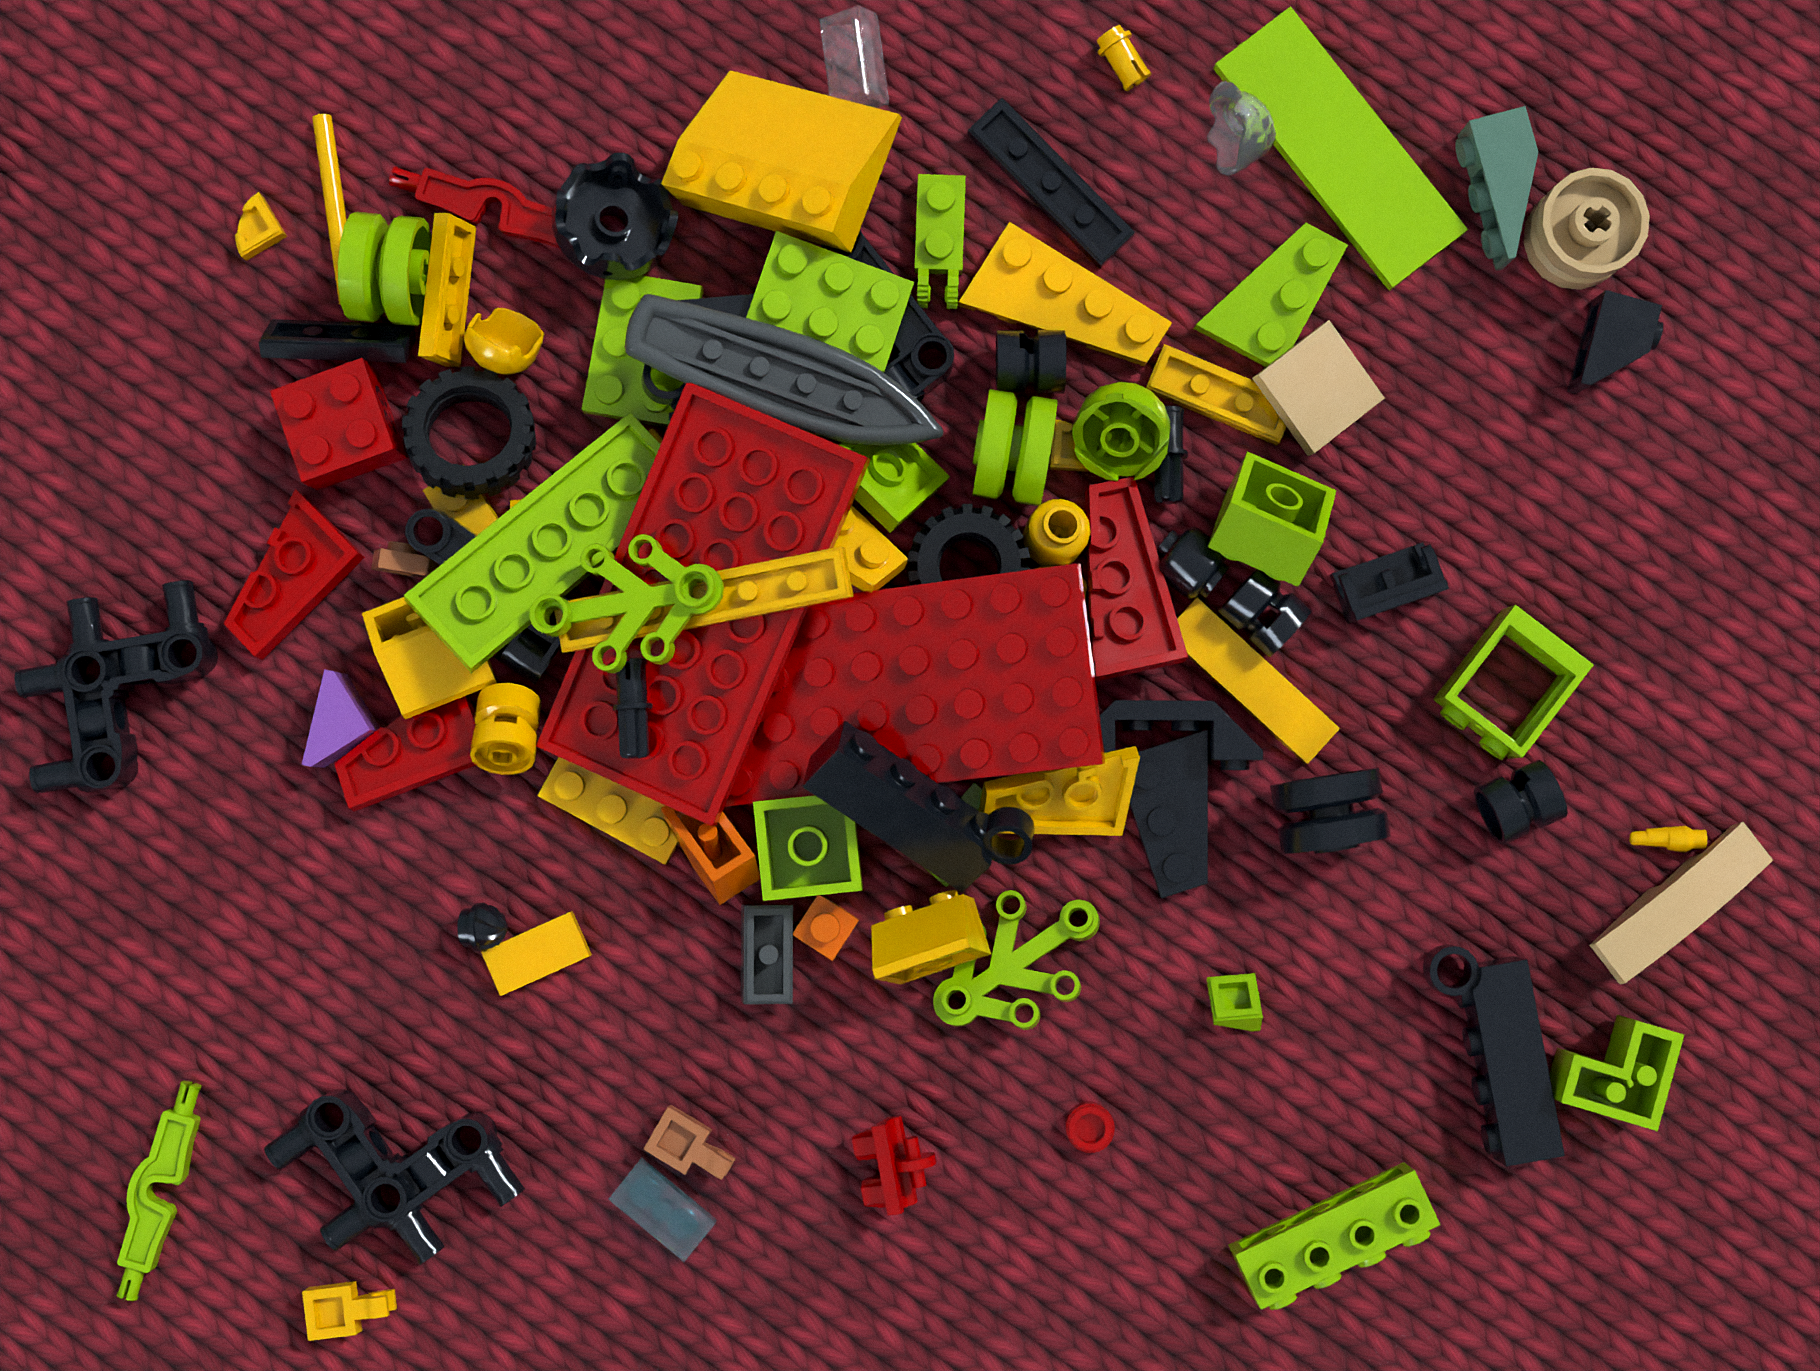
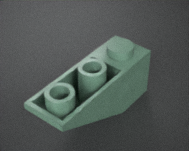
(1501, 168)

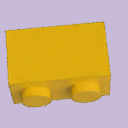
(928, 938)

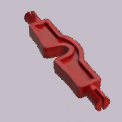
(471, 198)

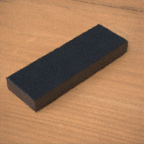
(337, 341)

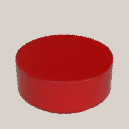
(1089, 1127)

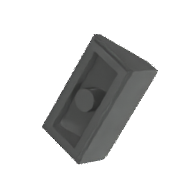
(766, 954)

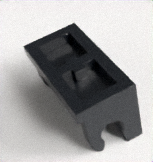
(1388, 582)

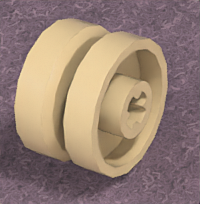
(1586, 228)

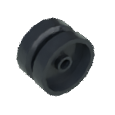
(1330, 812)

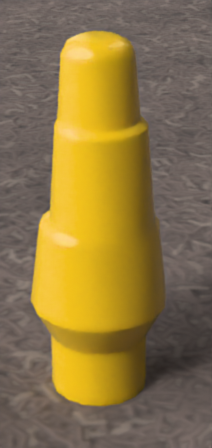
(1673, 838)

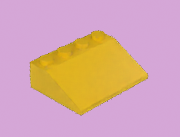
(783, 159)

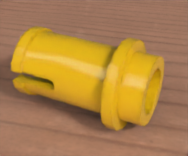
(1123, 57)

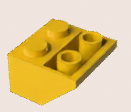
(417, 662)

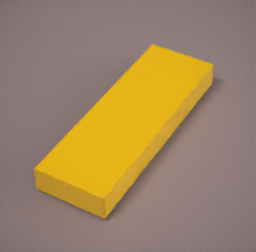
(447, 290)
(1215, 394)

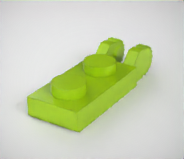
(939, 234)

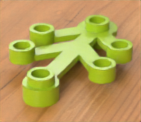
(635, 602)
(1009, 966)

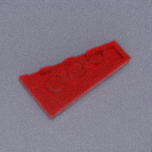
(1127, 593)

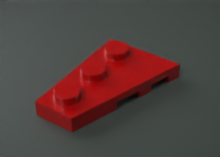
(295, 575)
(408, 754)

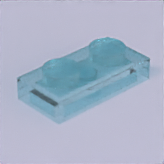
(663, 1209)

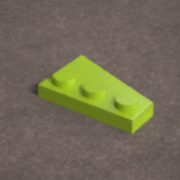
(1277, 298)

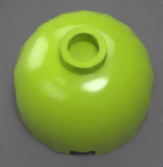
(1121, 431)

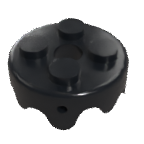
(620, 191)

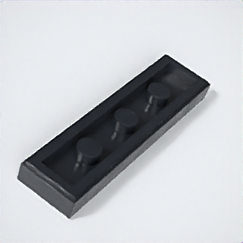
(1050, 183)

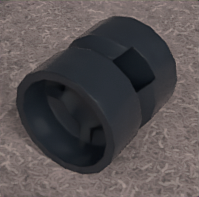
(1031, 361)
(1252, 599)
(1515, 804)

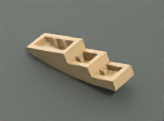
(1681, 903)

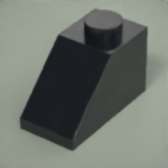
(1614, 336)

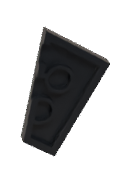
(1172, 812)

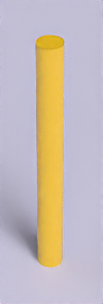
(330, 184)

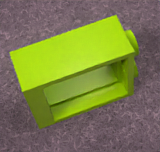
(1543, 646)

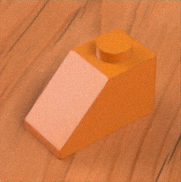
(715, 853)

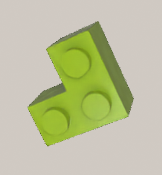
(1630, 1080)

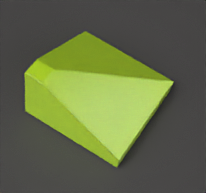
(1235, 1001)

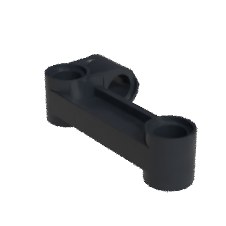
(914, 337)
(531, 649)

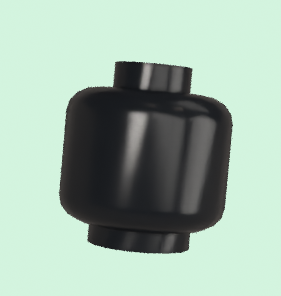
(1190, 564)

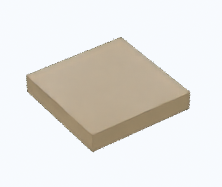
(1318, 388)

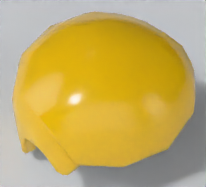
(503, 341)

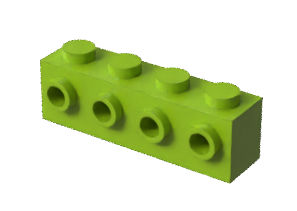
(1335, 1236)

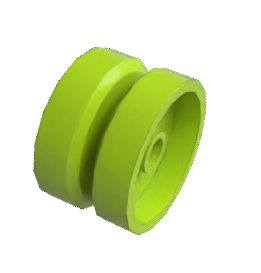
(384, 268)
(1013, 447)

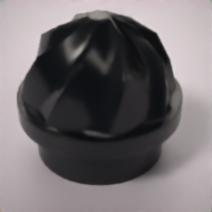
(481, 927)

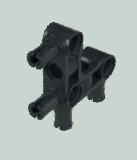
(98, 709)
(367, 1162)

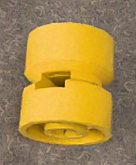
(505, 729)

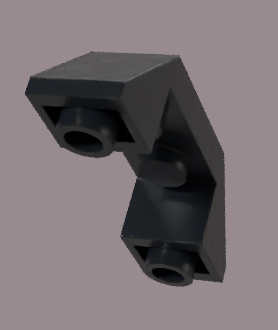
(1225, 738)

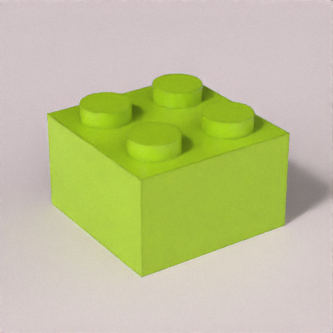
(1272, 519)
(806, 849)

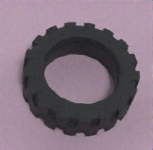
(460, 388)

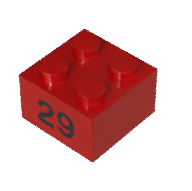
(338, 424)

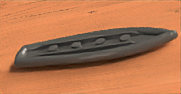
(777, 373)

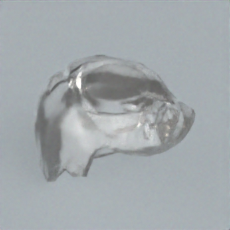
(1241, 128)

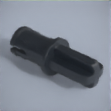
(1169, 475)
(633, 709)

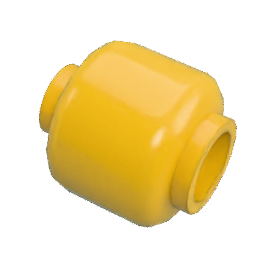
(1056, 533)

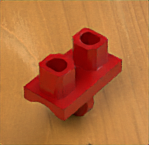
(899, 1165)

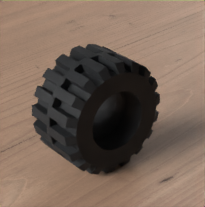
(965, 525)

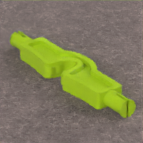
(149, 1214)

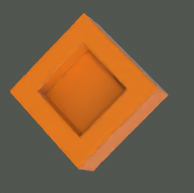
(825, 926)

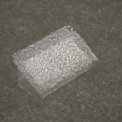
(854, 57)

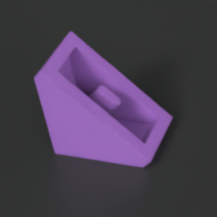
(338, 721)

